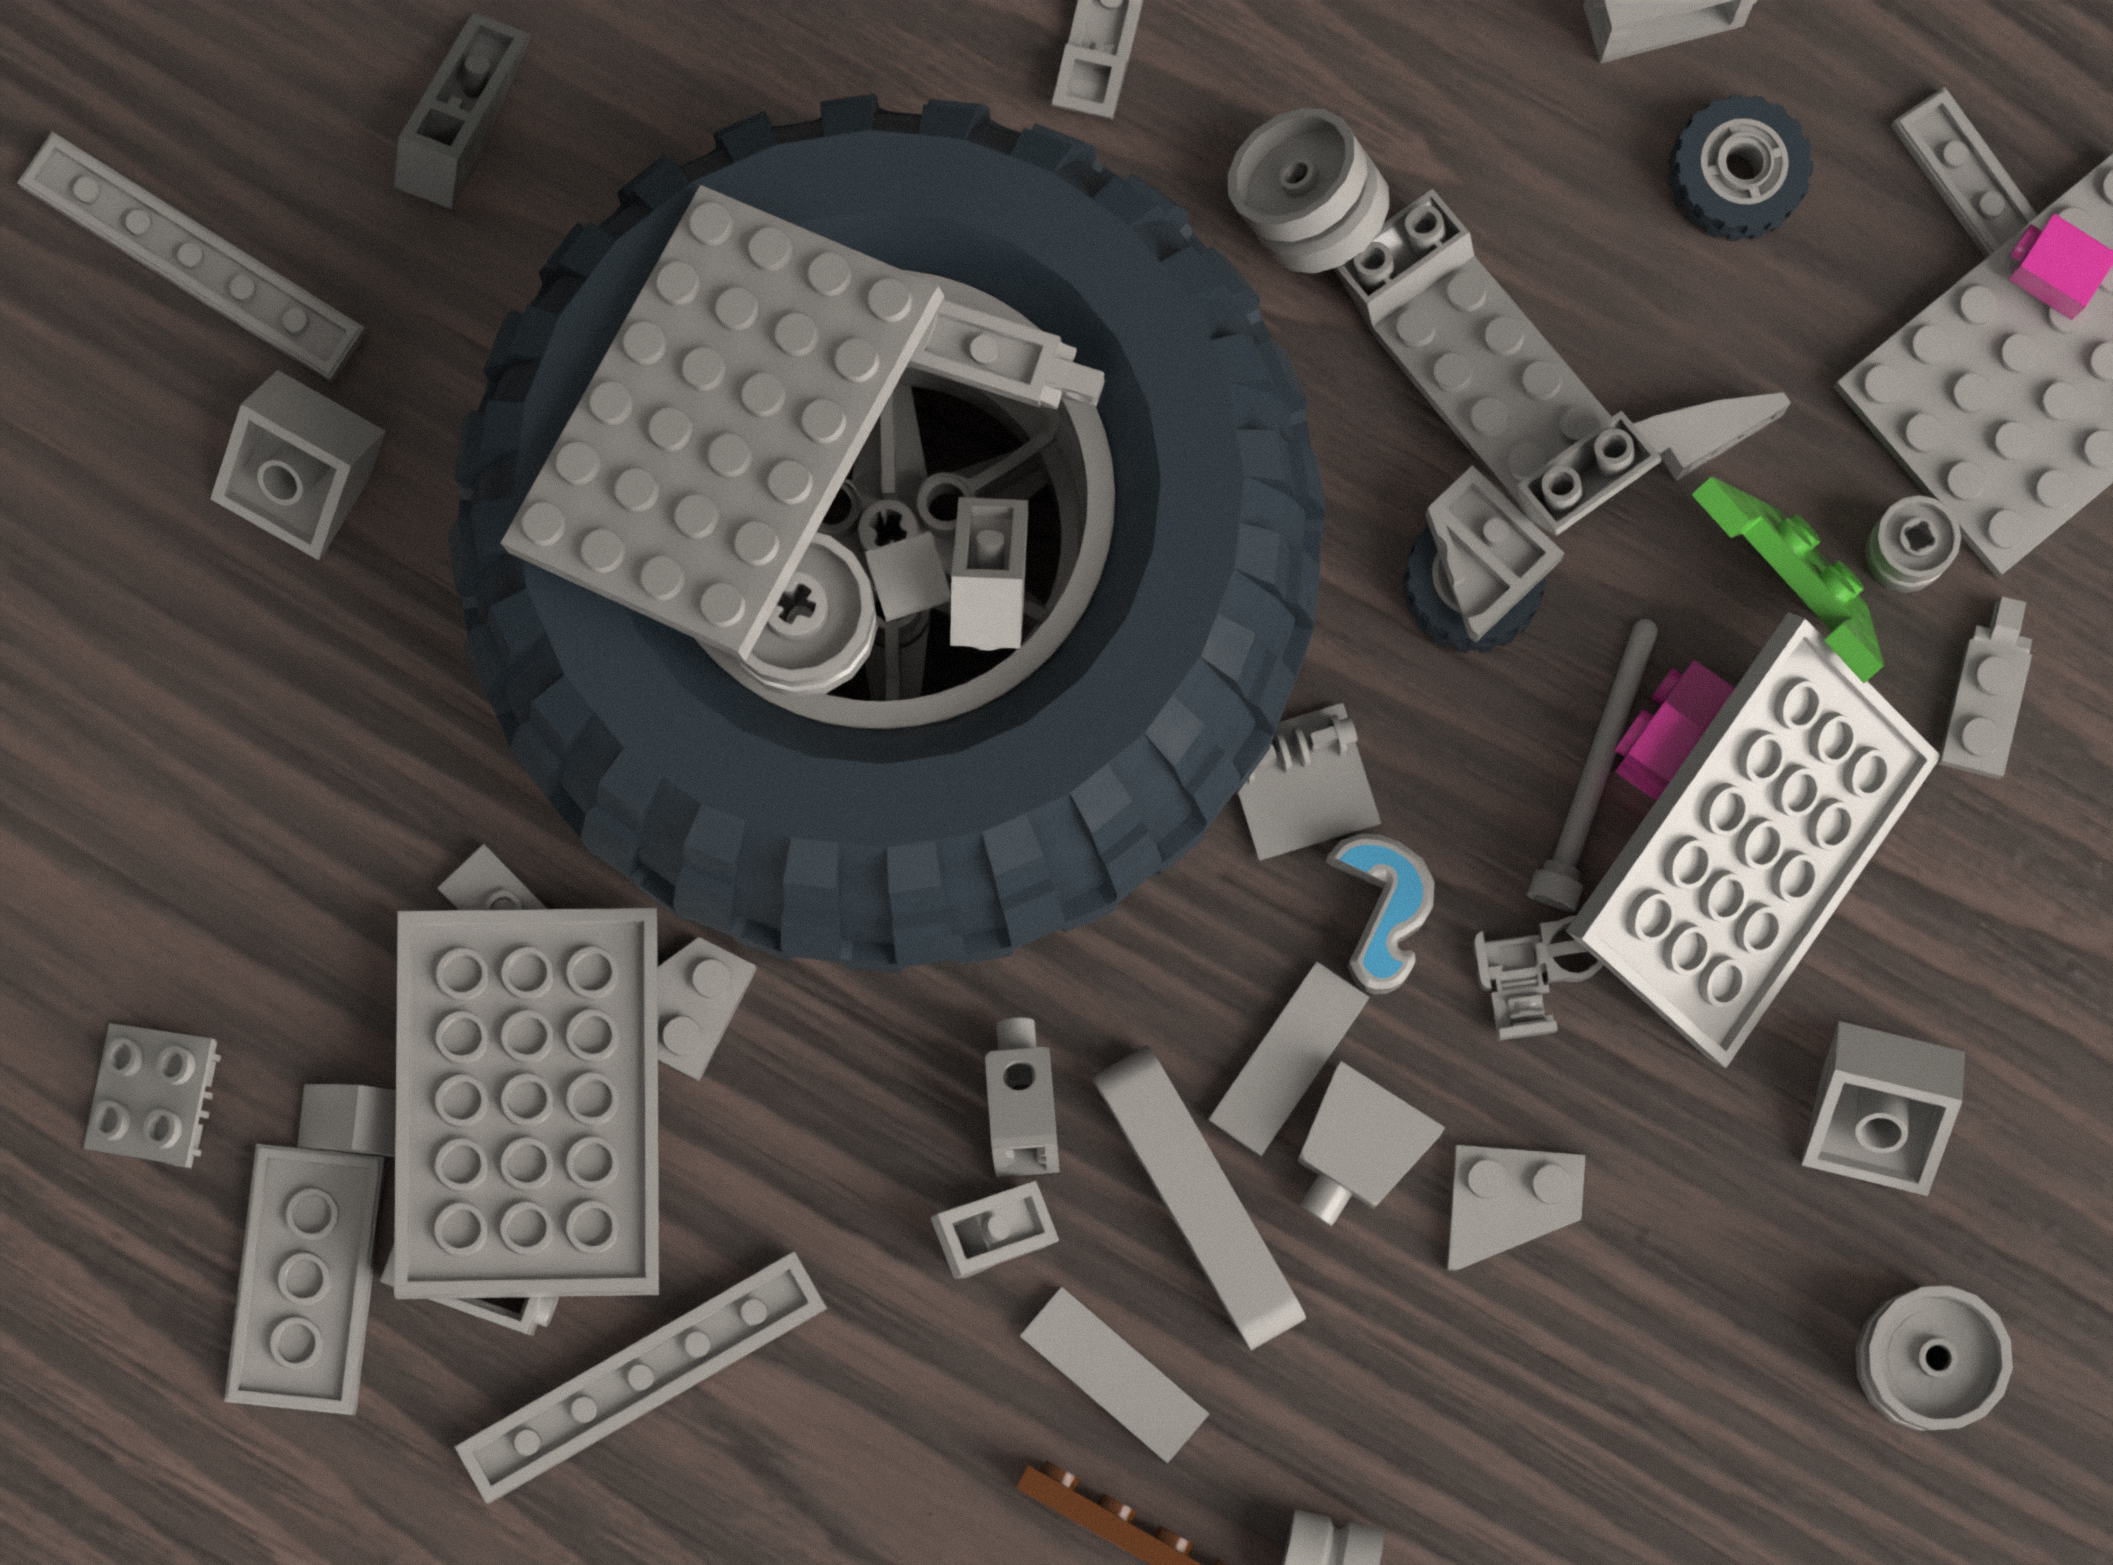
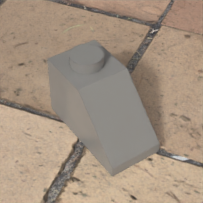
(988, 573)

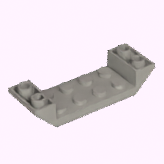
(1490, 369)

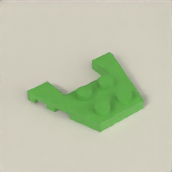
(1792, 553)

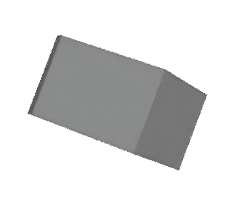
(348, 1119)

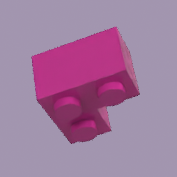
(1660, 743)

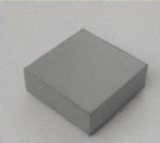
(908, 576)

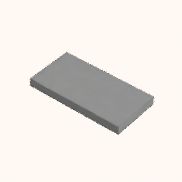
(305, 1279)

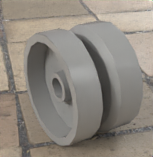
(1308, 190)
(832, 643)
(1895, 1368)

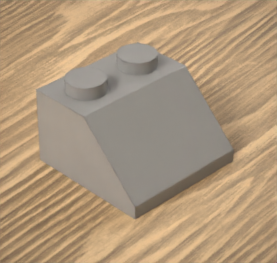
(296, 463)
(1884, 1108)

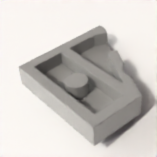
(1487, 550)
(1509, 1199)

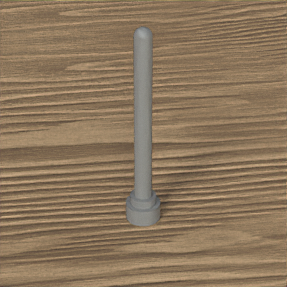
(1558, 880)

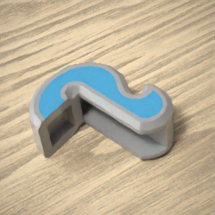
(1399, 912)

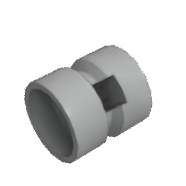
(1912, 544)
(1317, 1542)

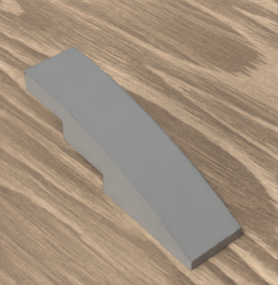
(1704, 431)

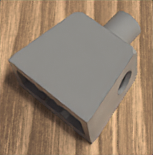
(1021, 1119)
(1361, 1144)

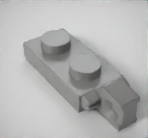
(1004, 358)
(1988, 694)

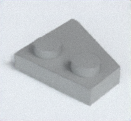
(696, 1002)

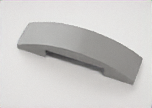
(1097, 56)

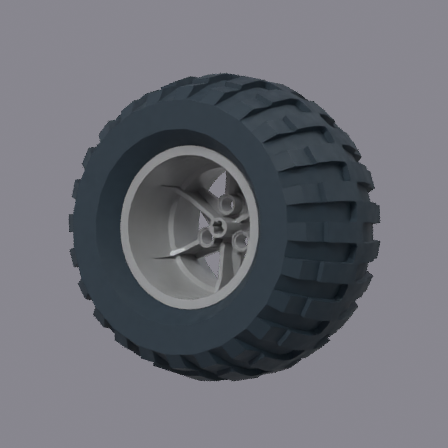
(1136, 688)

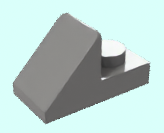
(994, 1230)

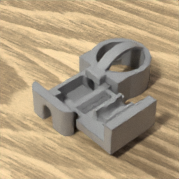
(1520, 977)

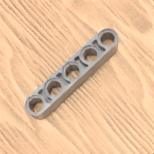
(1199, 1197)

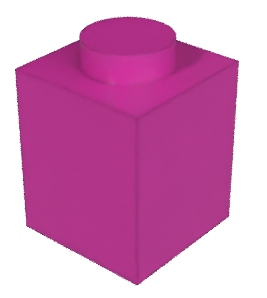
(2060, 265)

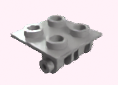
(1308, 785)
(151, 1095)

